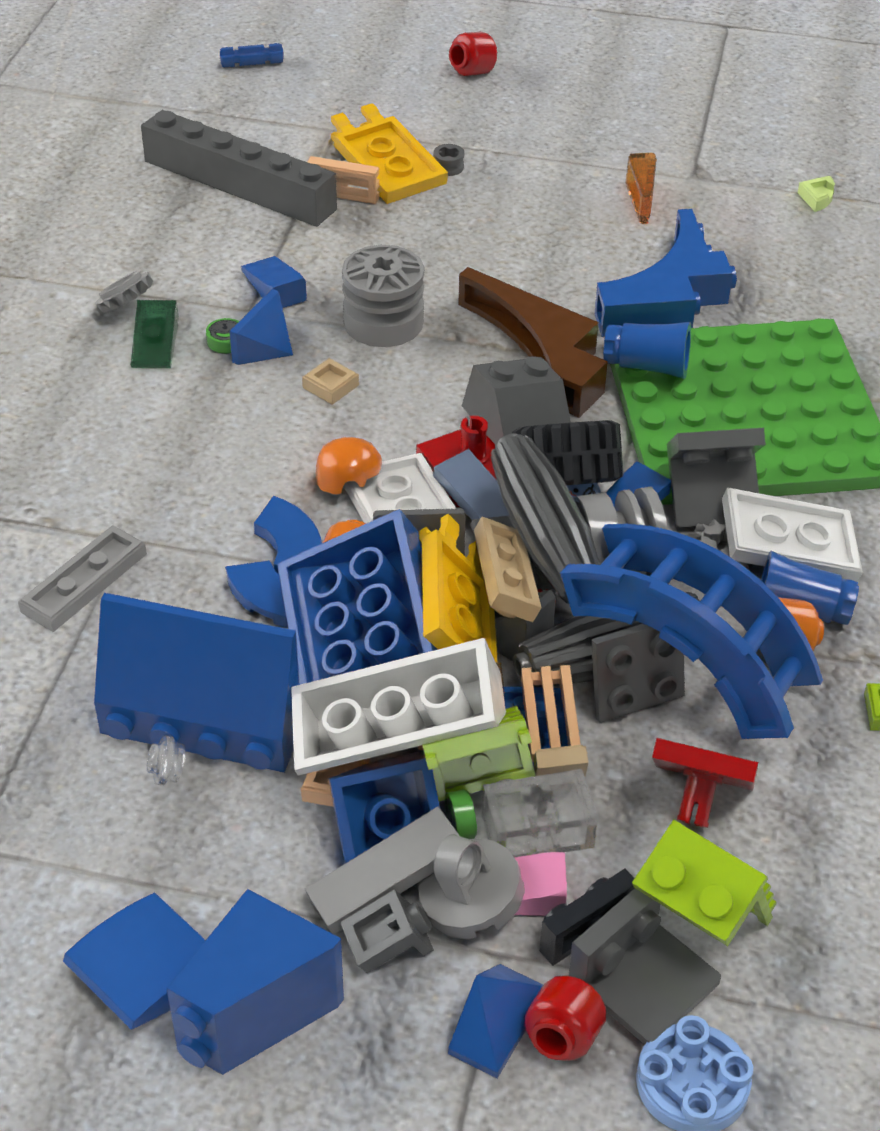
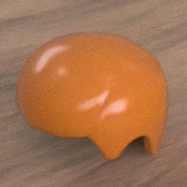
(346, 461)

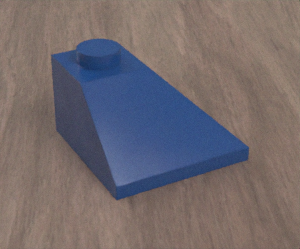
(381, 800)

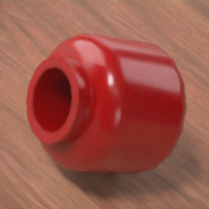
(473, 53)
(565, 1018)

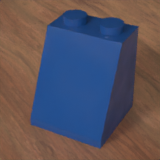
(253, 984)

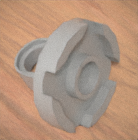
(471, 887)

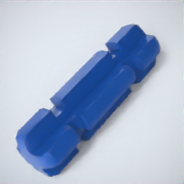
(251, 55)

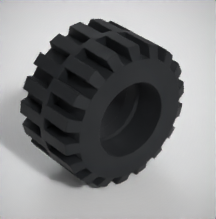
(580, 450)

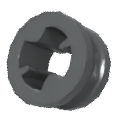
(450, 158)

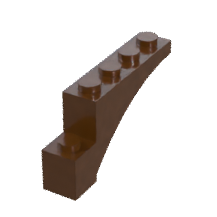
(543, 331)

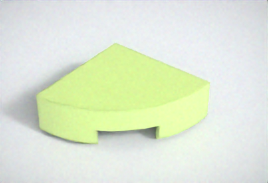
(817, 192)

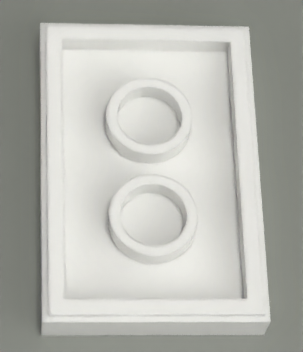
(402, 485)
(792, 528)

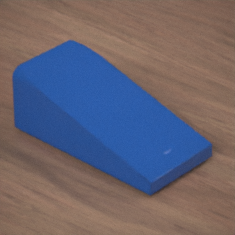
(276, 275)

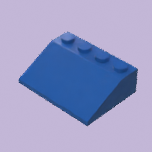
(356, 599)
(196, 678)

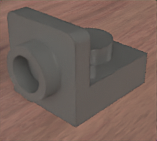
(387, 930)

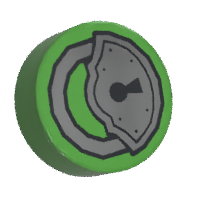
(219, 335)
(461, 813)

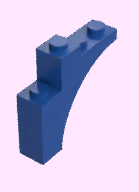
(672, 287)

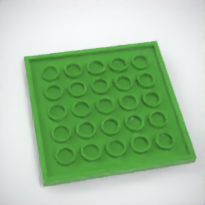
(770, 376)

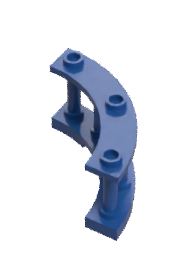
(694, 626)

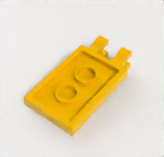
(385, 143)
(454, 590)

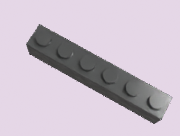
(240, 167)

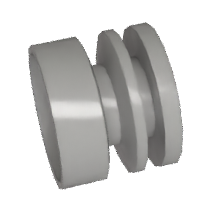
(383, 295)
(629, 508)

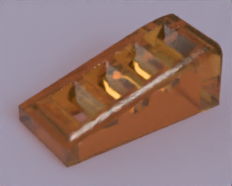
(640, 183)

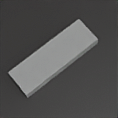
(82, 578)
(387, 866)

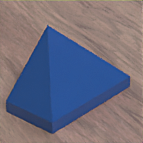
(261, 333)
(493, 1019)

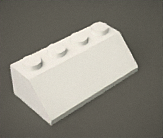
(396, 706)

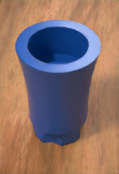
(649, 347)
(827, 591)

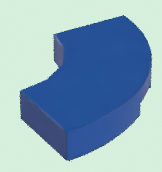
(286, 529)
(258, 589)

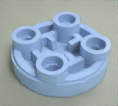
(694, 1077)

